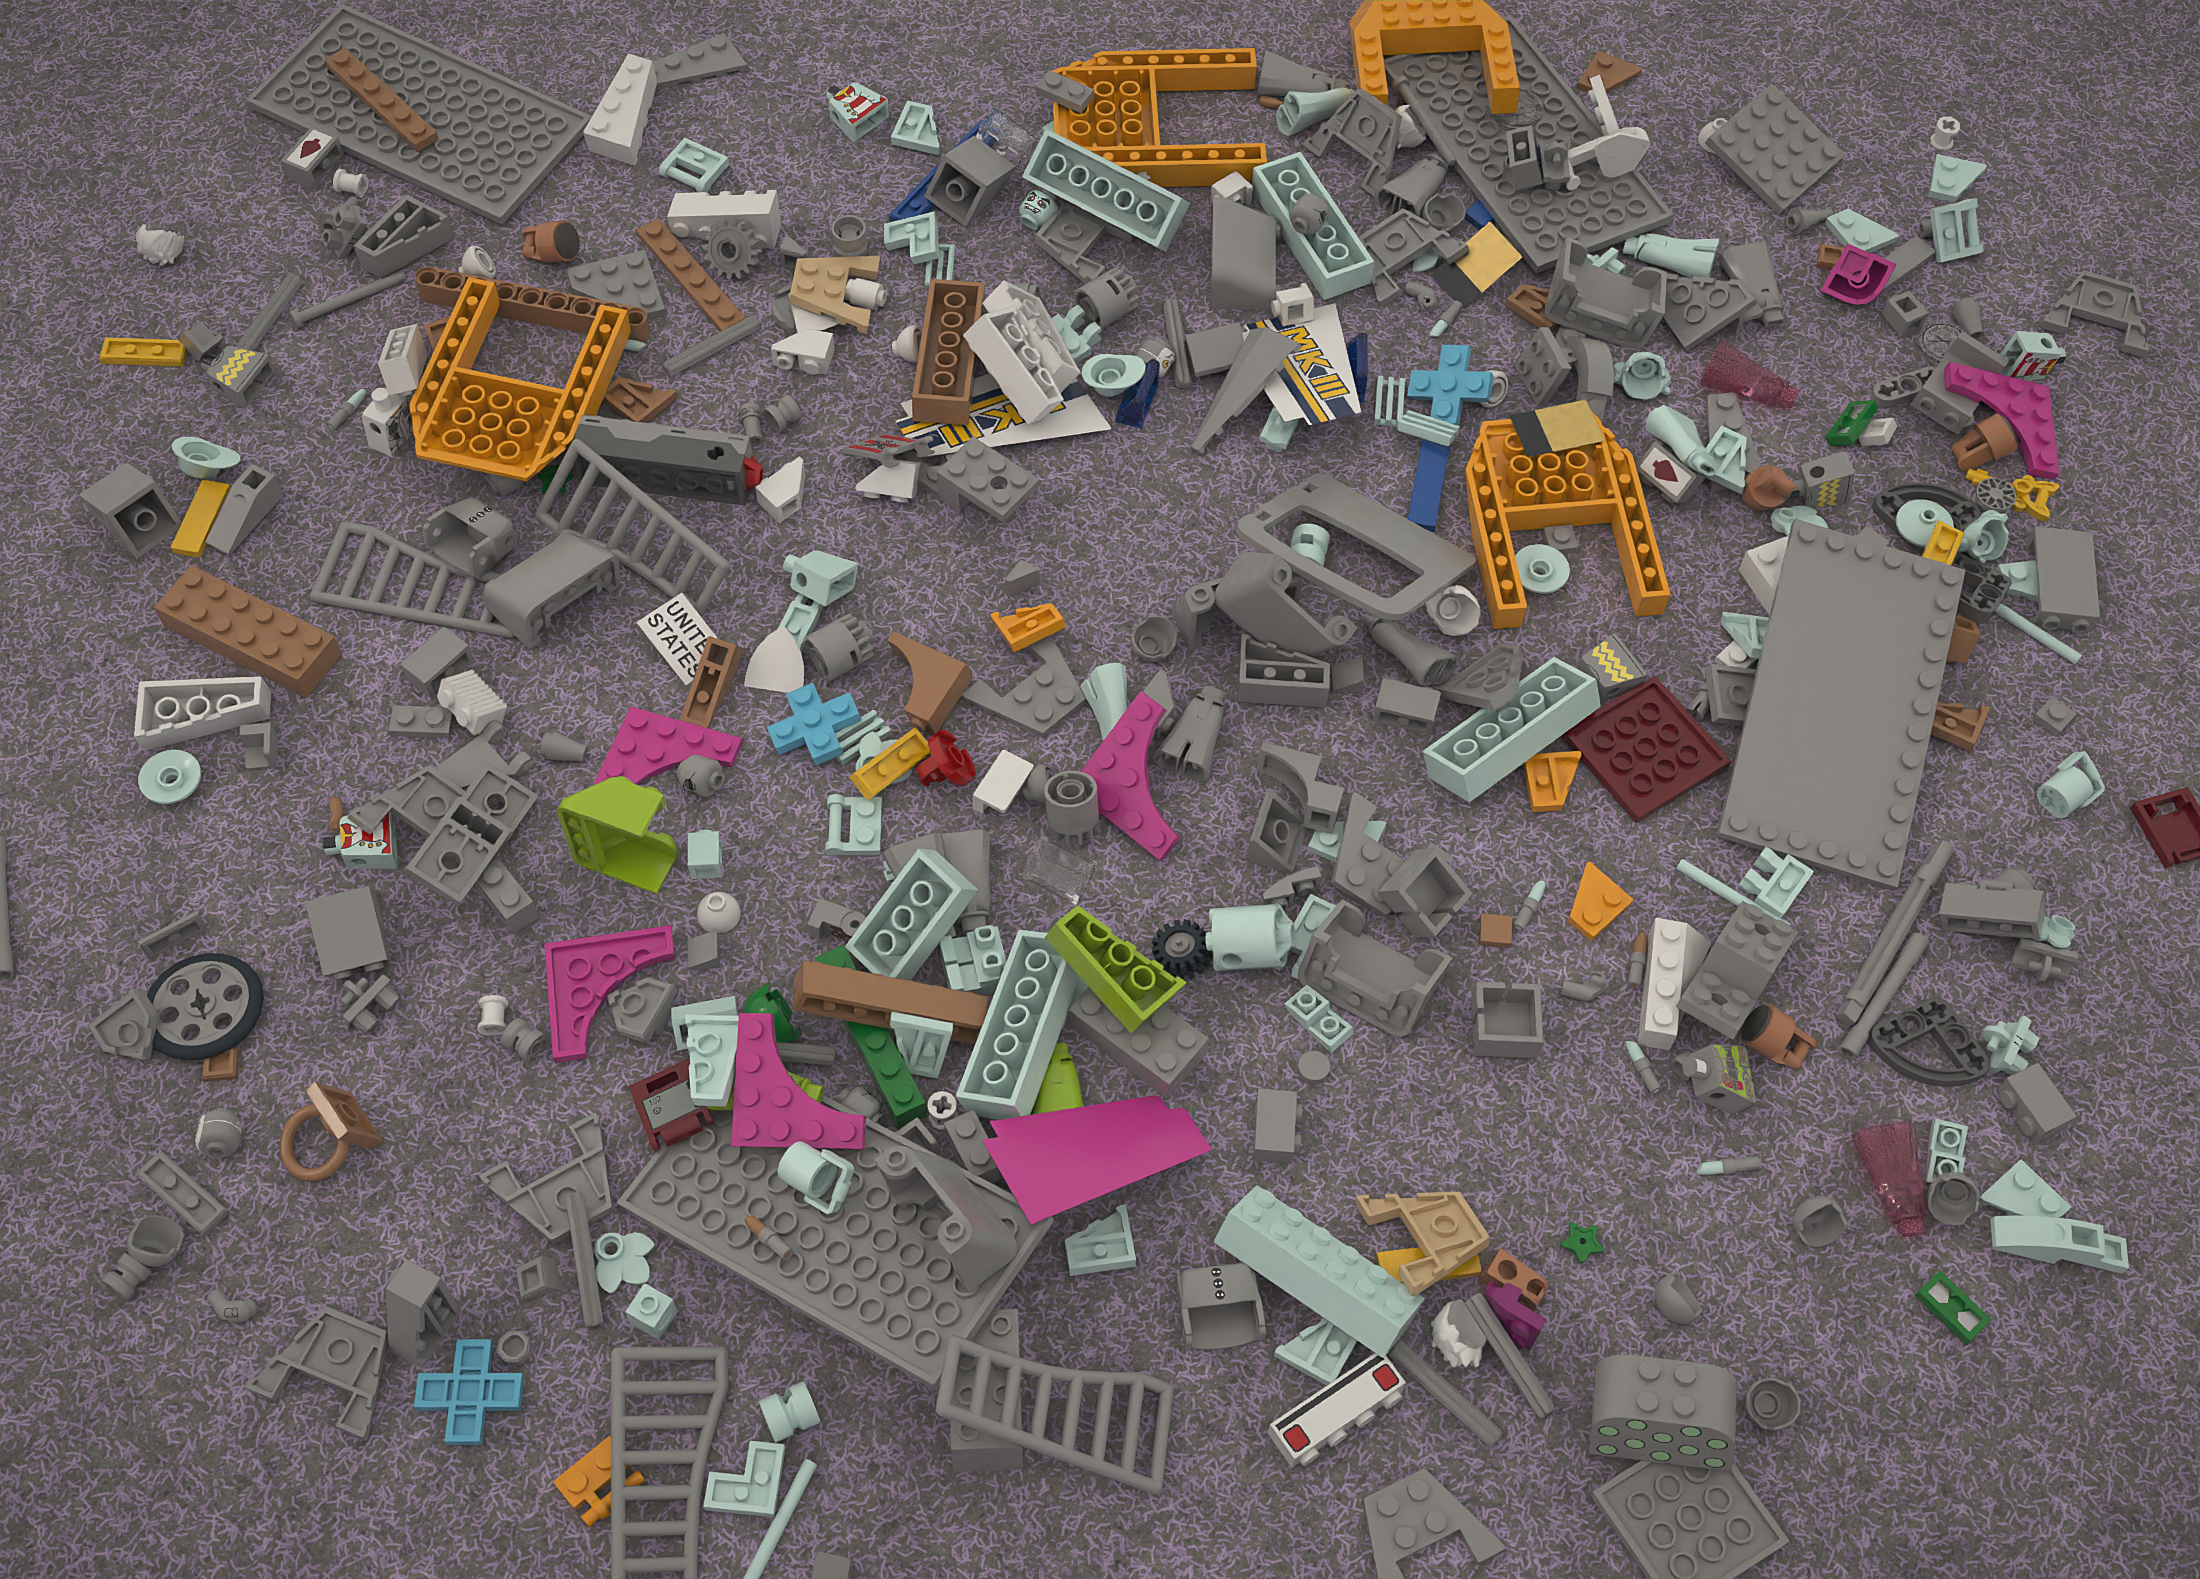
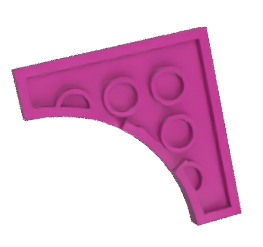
(2021, 403)
(656, 743)
(1124, 779)
(588, 970)
(772, 1107)

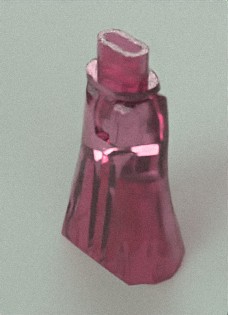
(1737, 373)
(1893, 1163)

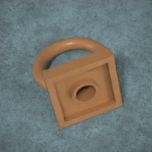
(340, 1117)

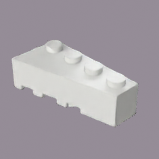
(622, 113)
(696, 212)
(1014, 364)

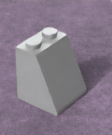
(968, 180)
(131, 509)
(349, 932)

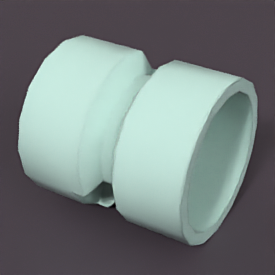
(1311, 542)
(789, 1411)

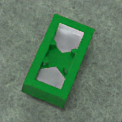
(1851, 423)
(1953, 1307)

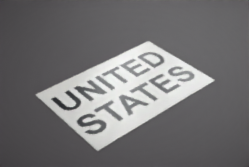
(678, 635)

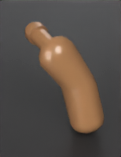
(1270, 102)
(336, 813)

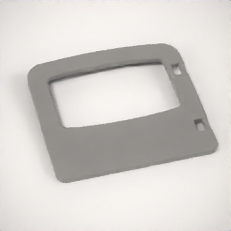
(1403, 540)

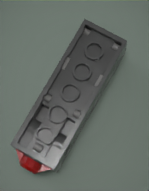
(672, 459)

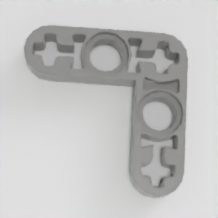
(1900, 395)

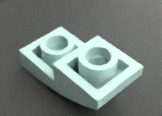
(1318, 1019)
(1945, 1149)

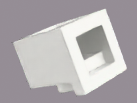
(1233, 188)
(1294, 305)

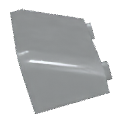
(1242, 257)
(1604, 301)
(548, 582)
(1257, 602)
(1198, 605)
(1369, 975)
(973, 1233)

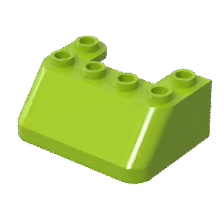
(611, 836)

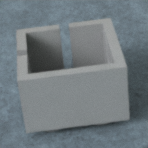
(1425, 886)
(1510, 1026)

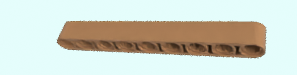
(528, 302)

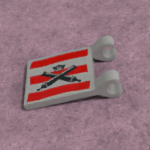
(887, 445)

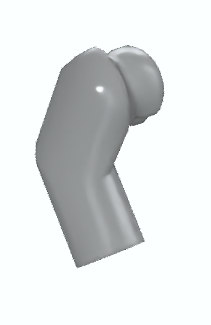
(1587, 990)

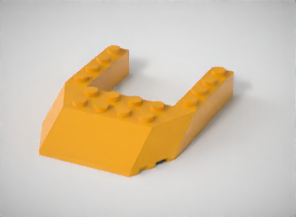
(1434, 27)
(1124, 113)
(502, 421)
(1554, 489)

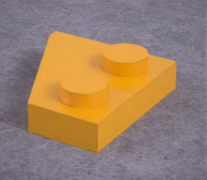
(1028, 625)
(1549, 779)
(1597, 902)

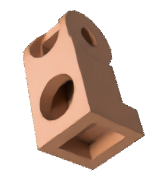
(1506, 1269)

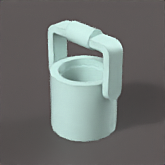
(2070, 786)
(813, 1174)

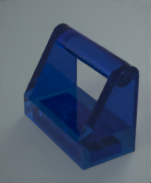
(1358, 357)
(1140, 397)

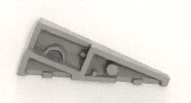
(1252, 368)

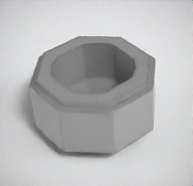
(514, 1348)

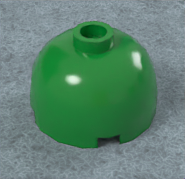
(769, 1002)

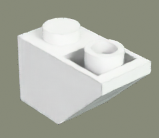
(805, 351)
(898, 481)
(783, 491)

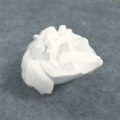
(1410, 131)
(159, 245)
(1454, 611)
(1458, 1335)

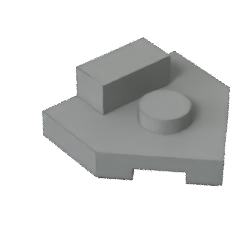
(642, 1008)
(127, 1026)

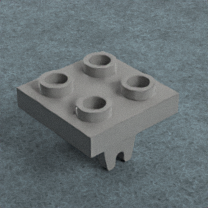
(1544, 366)

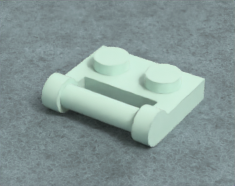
(697, 159)
(1949, 231)
(864, 825)

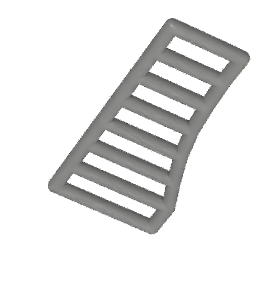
(638, 498)
(400, 610)
(1076, 1378)
(697, 1457)

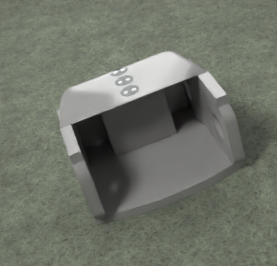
(470, 536)
(1220, 1307)

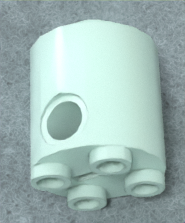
(1250, 937)

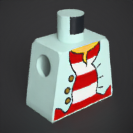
(856, 109)
(2031, 355)
(362, 849)

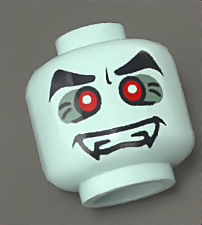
(1037, 208)

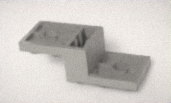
(970, 477)
(471, 834)
(1737, 969)

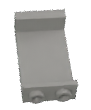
(1949, 407)
(2065, 579)

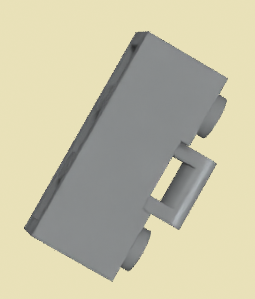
(1993, 909)

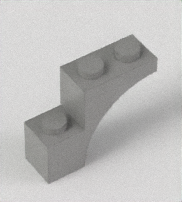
(1299, 773)

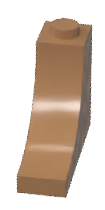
(936, 682)

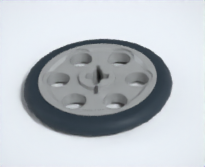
(210, 1041)

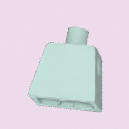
(821, 576)

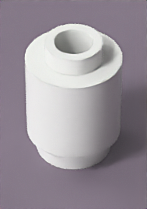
(865, 293)

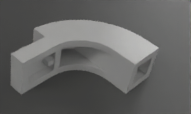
(1594, 372)

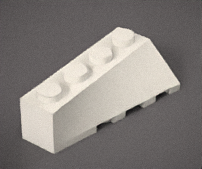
(1672, 962)

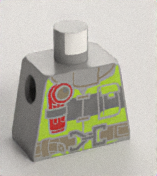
(1721, 1077)

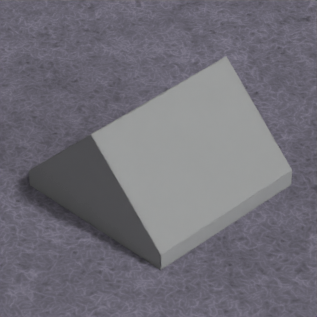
(1214, 348)
(1276, 835)

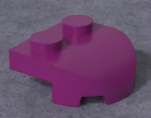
(1517, 1320)

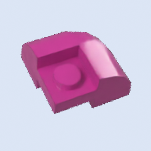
(1858, 276)

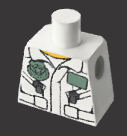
(387, 421)

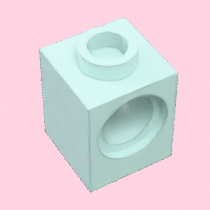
(704, 854)
(651, 1311)

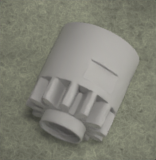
(1107, 297)
(839, 646)
(1072, 806)

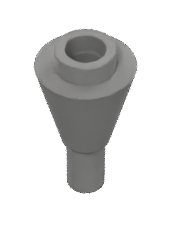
(326, 219)
(1802, 219)

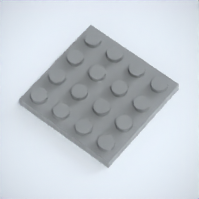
(1775, 149)
(1689, 1520)

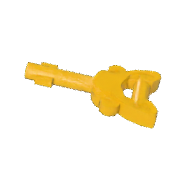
(2023, 489)

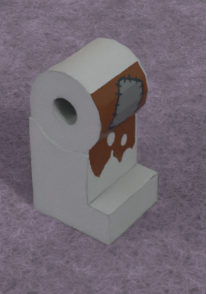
(834, 920)

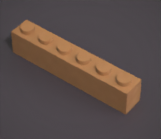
(872, 998)

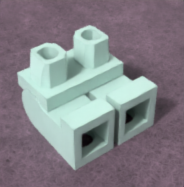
(973, 961)

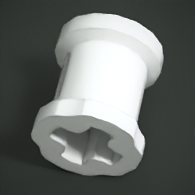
(1946, 129)
(350, 183)
(492, 1015)
(935, 1105)

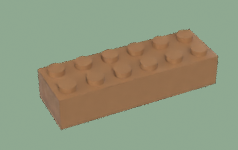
(945, 360)
(248, 631)

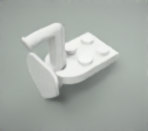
(1617, 150)

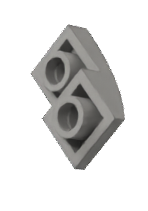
(1301, 883)

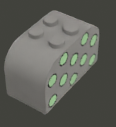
(1664, 1412)

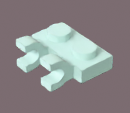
(1077, 345)
(1784, 885)

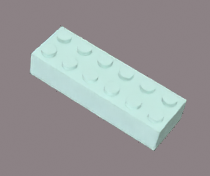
(1106, 190)
(1334, 254)
(1501, 740)
(1019, 1030)
(1319, 1270)

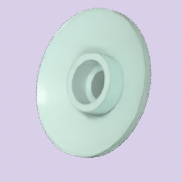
(1917, 519)
(1544, 560)
(166, 766)

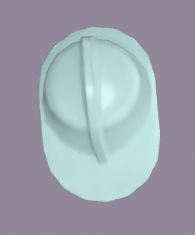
(1113, 373)
(203, 459)

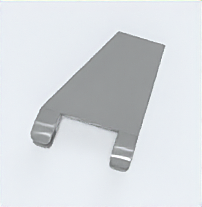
(469, 760)

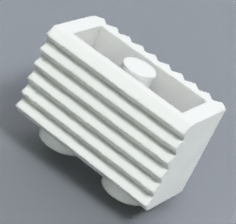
(471, 701)

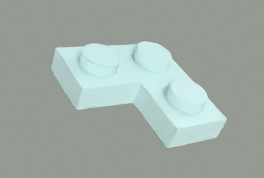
(916, 231)
(755, 1490)

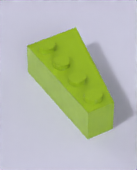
(1113, 968)

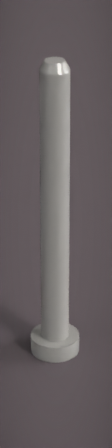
(1401, 86)
(345, 299)

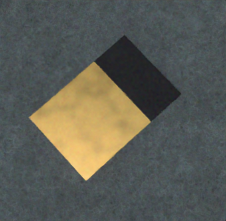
(1479, 268)
(1556, 428)

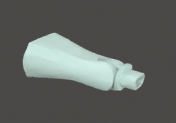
(1306, 109)
(1680, 255)
(1682, 437)
(1107, 694)

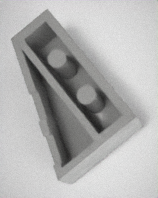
(402, 237)
(1280, 677)
(417, 1312)

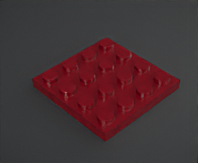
(1646, 749)

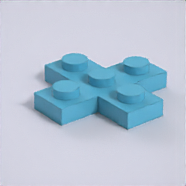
(1451, 384)
(814, 723)
(469, 1392)

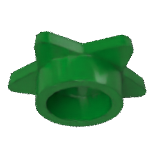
(547, 476)
(1573, 1243)

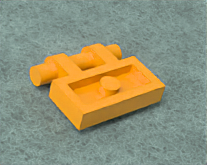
(587, 1478)

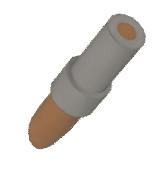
(1638, 961)
(769, 1237)

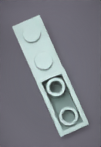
(2059, 1238)

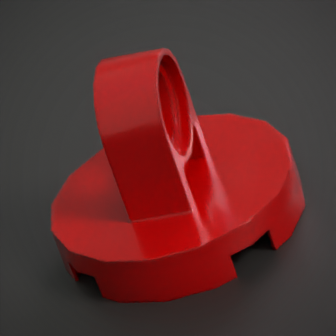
(946, 762)

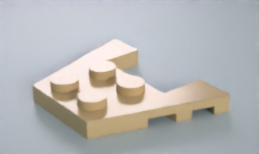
(822, 282)
(1440, 1226)

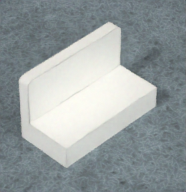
(1002, 783)

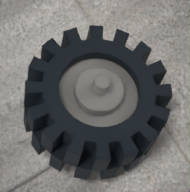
(1181, 949)

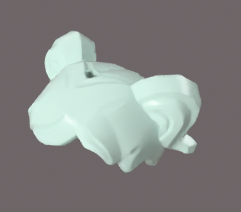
(1643, 376)
(1991, 535)

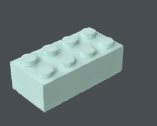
(912, 916)

